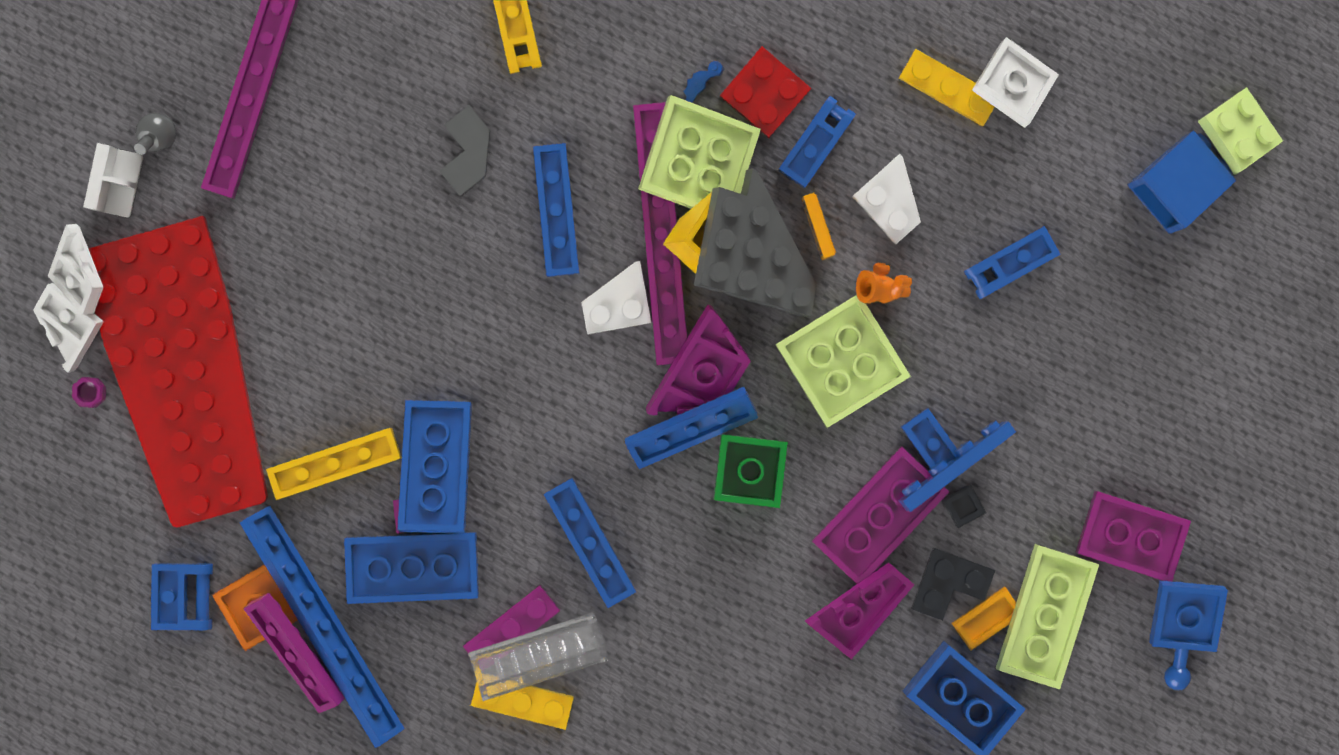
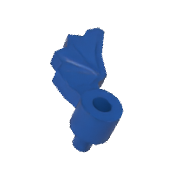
(698, 82)

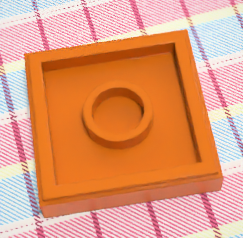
(239, 594)

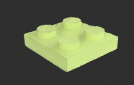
(1240, 131)

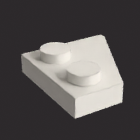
(890, 200)

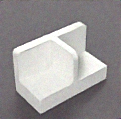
(113, 181)

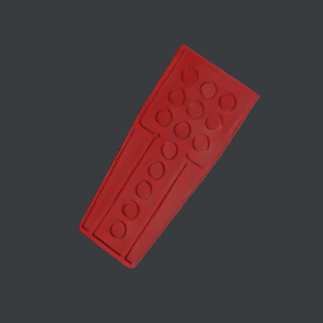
(180, 369)

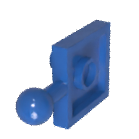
(1186, 619)

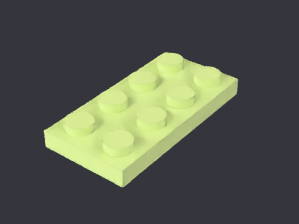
(1047, 616)

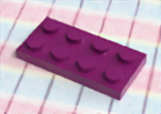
(874, 519)

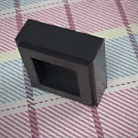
(963, 506)

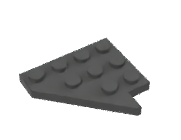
(752, 252)

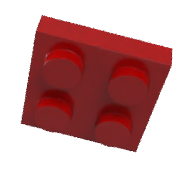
(765, 92)

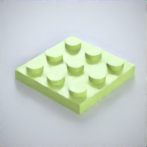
(697, 153)
(842, 360)

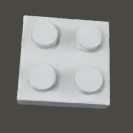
(1015, 82)

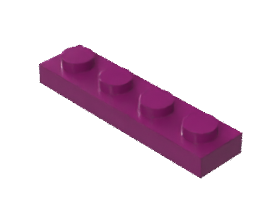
(294, 653)

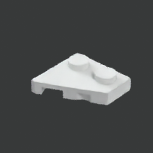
(75, 271)
(618, 303)
(66, 326)

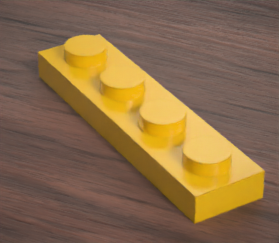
(334, 463)

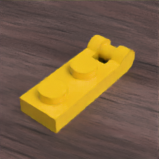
(516, 31)

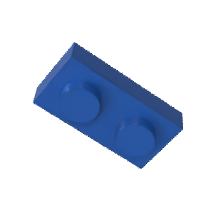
(929, 438)

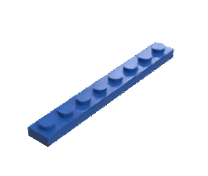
(322, 626)

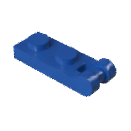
(816, 143)
(1013, 261)

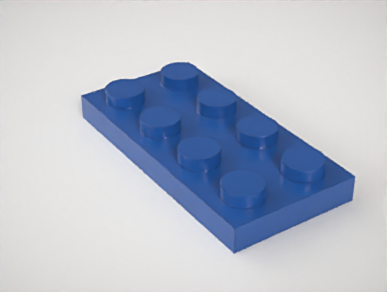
(435, 467)
(411, 567)

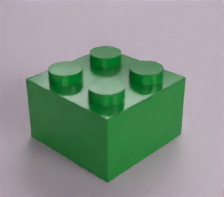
(750, 470)

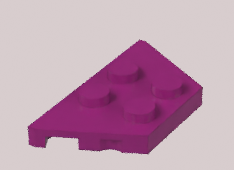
(703, 368)

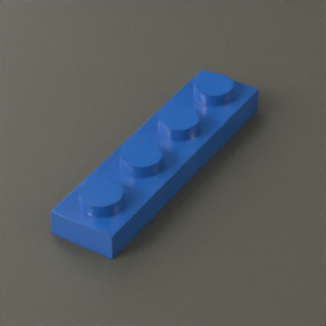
(556, 210)
(691, 428)
(944, 472)
(590, 543)

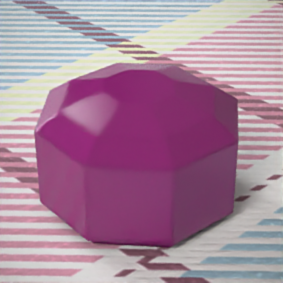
(89, 392)

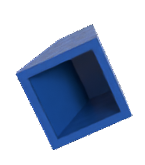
(1182, 182)

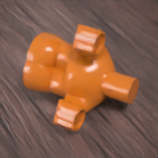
(878, 287)

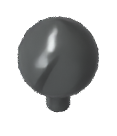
(154, 133)

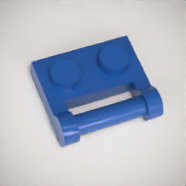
(170, 596)

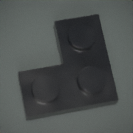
(943, 576)

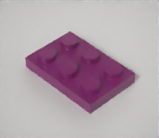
(1133, 536)

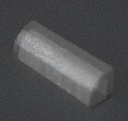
(538, 656)

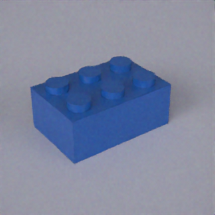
(963, 700)

